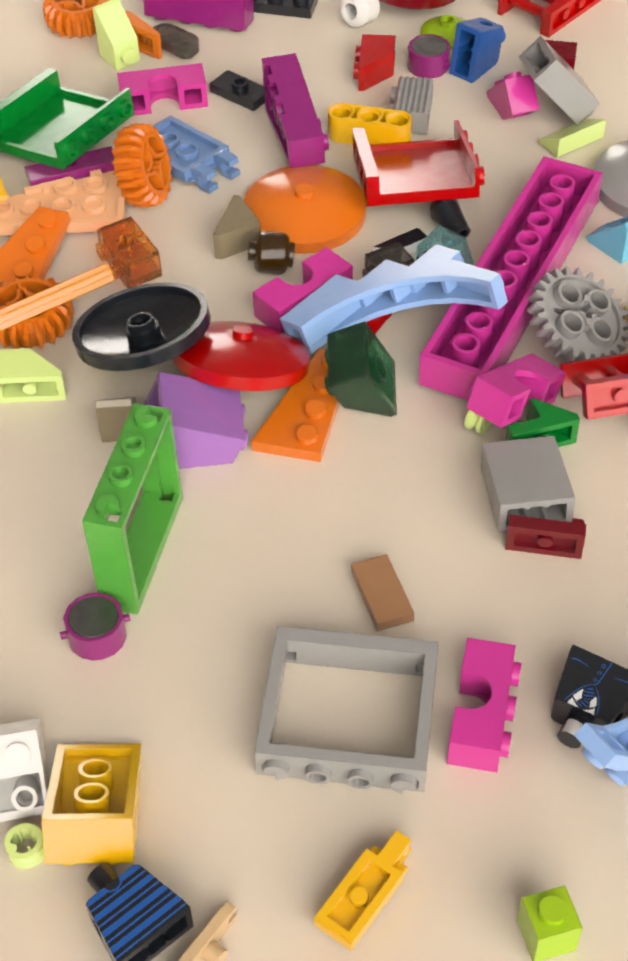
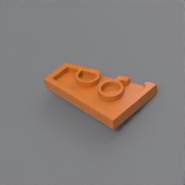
(33, 245)

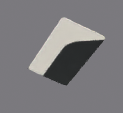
(408, 240)

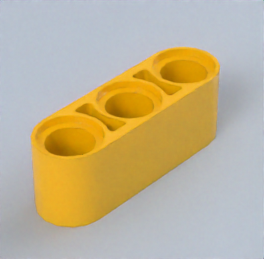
(380, 124)

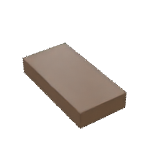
(382, 592)

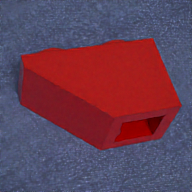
(374, 60)

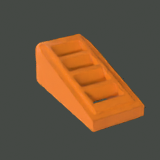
(152, 45)

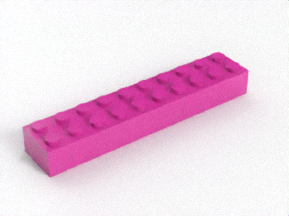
(525, 247)

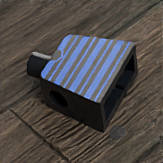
(135, 913)

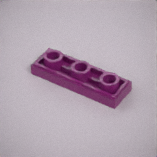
(78, 169)

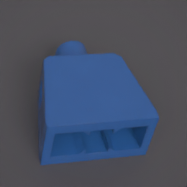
(476, 48)

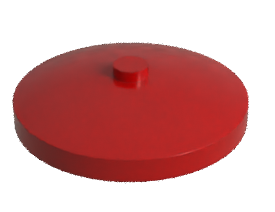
(245, 357)

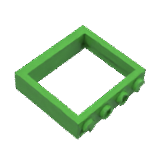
(145, 457)

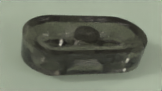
(178, 41)

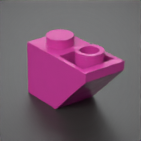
(514, 96)

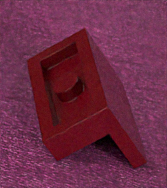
(546, 536)

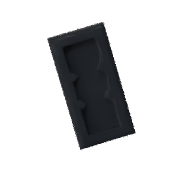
(238, 90)

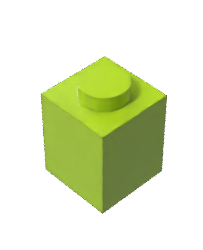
(549, 923)

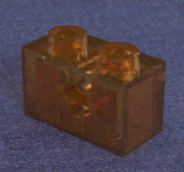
(128, 252)

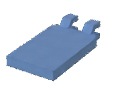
(196, 154)

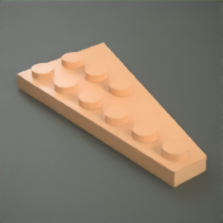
(88, 200)

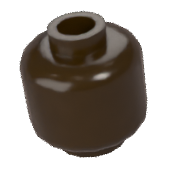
(271, 252)

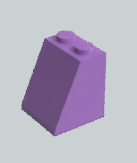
(204, 419)

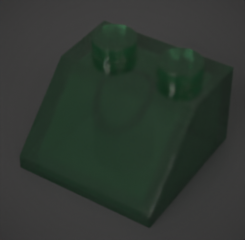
(360, 371)

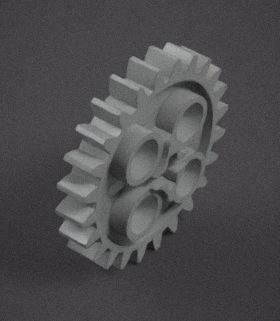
(577, 315)

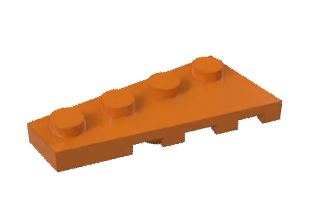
(302, 418)

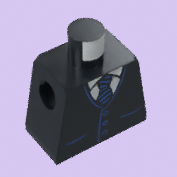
(589, 692)

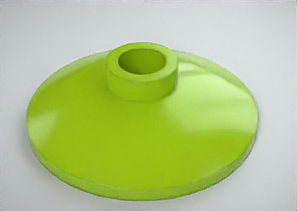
(442, 26)

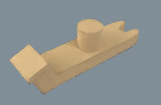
(206, 944)

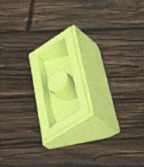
(574, 136)

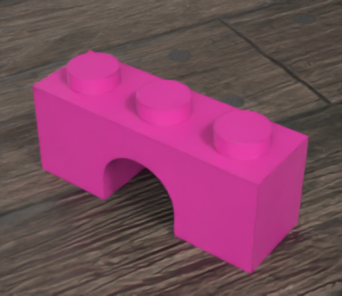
(181, 83)
(279, 297)
(506, 389)
(478, 733)

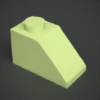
(115, 35)
(29, 377)

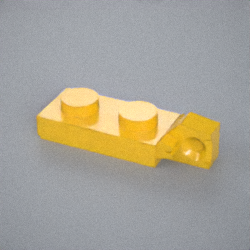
(364, 891)

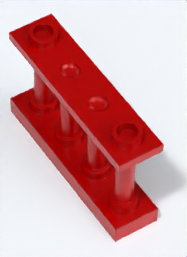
(552, 17)
(601, 384)

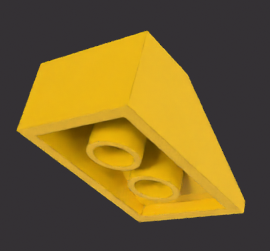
(92, 804)

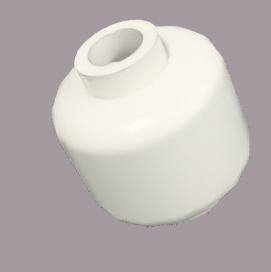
(359, 12)

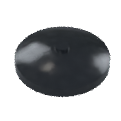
(141, 326)

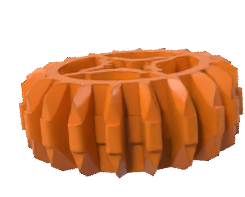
(71, 17)
(142, 165)
(38, 329)

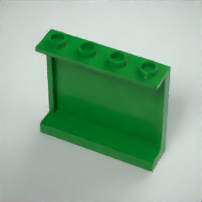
(57, 122)

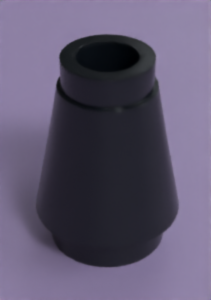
(450, 216)

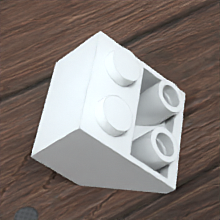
(22, 770)

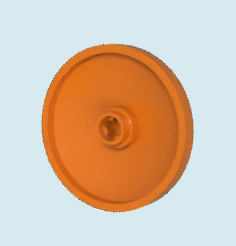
(310, 205)

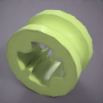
(476, 421)
(17, 835)

